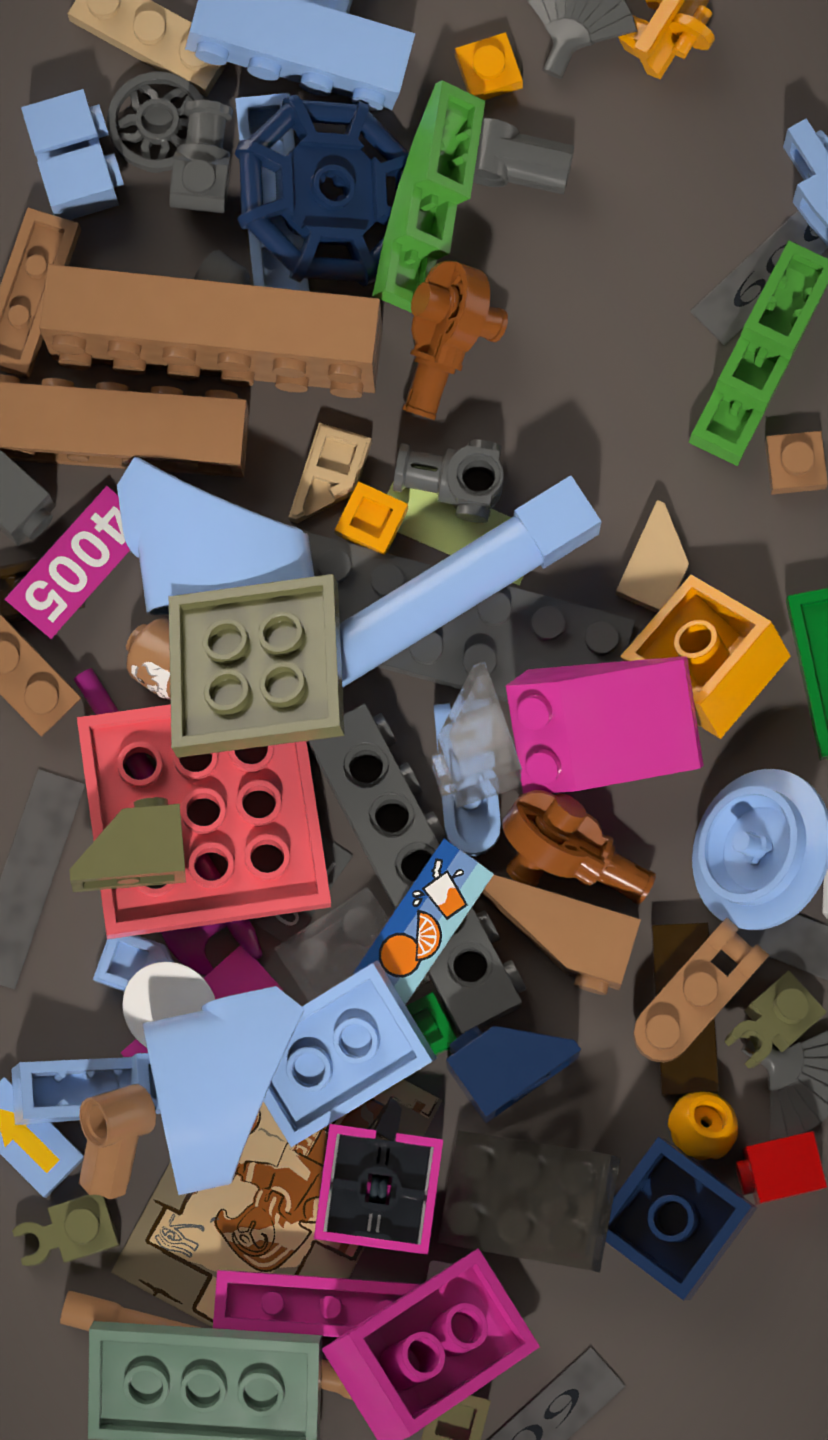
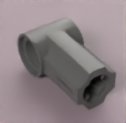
(520, 159)

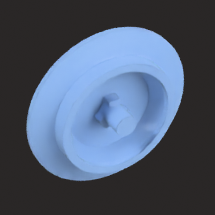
(761, 849)

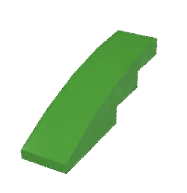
(430, 188)
(762, 354)

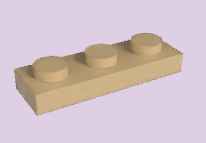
(147, 34)

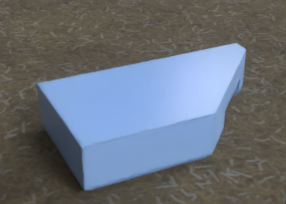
(125, 957)

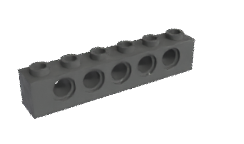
(368, 736)

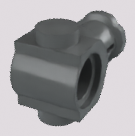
(202, 164)
(446, 476)

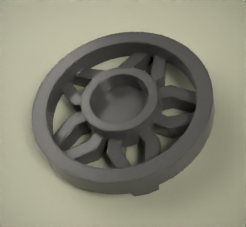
(155, 119)

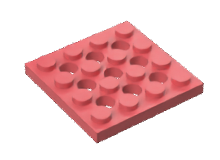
(243, 890)

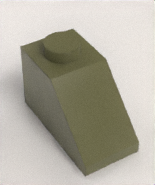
(134, 850)

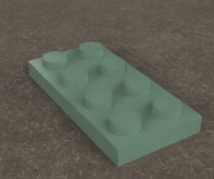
(202, 1383)

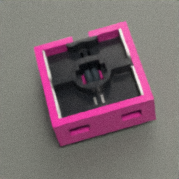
(357, 1186)

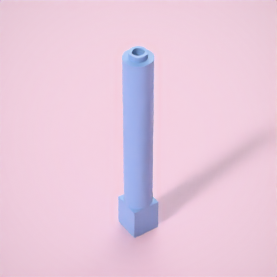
(533, 537)

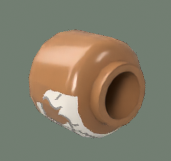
(150, 656)

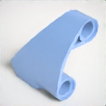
(201, 541)
(214, 1077)

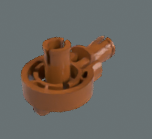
(447, 320)
(568, 845)

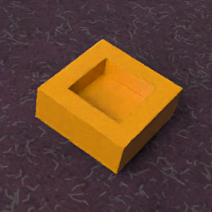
(489, 67)
(371, 518)

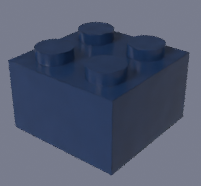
(675, 1218)

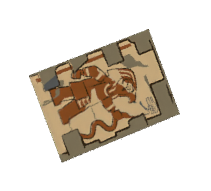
(261, 1217)

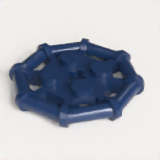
(298, 190)

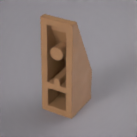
(573, 934)

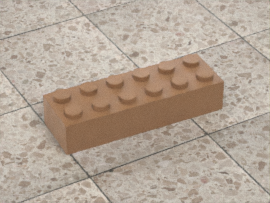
(211, 330)

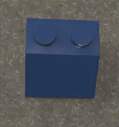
(506, 1065)

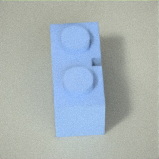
(70, 155)

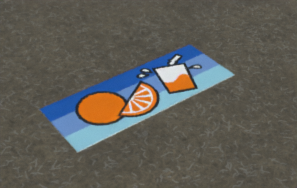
(427, 917)

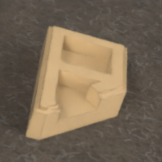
(330, 471)
(655, 564)

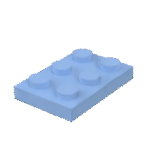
(345, 1053)

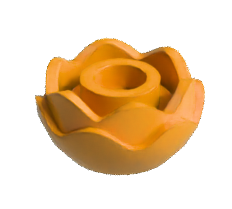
(695, 1138)

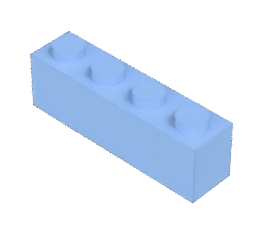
(305, 45)

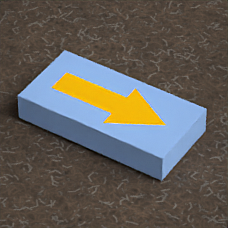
(35, 1149)

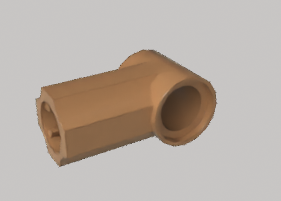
(112, 1133)

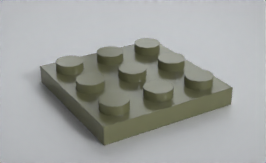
(255, 666)

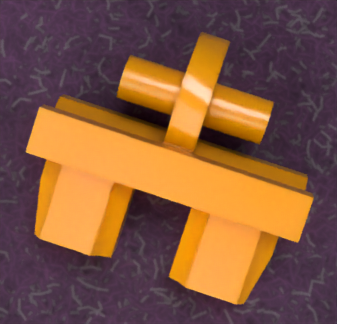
(670, 33)

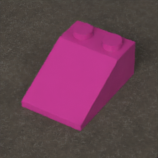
(603, 723)
(431, 1348)

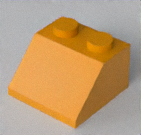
(727, 650)

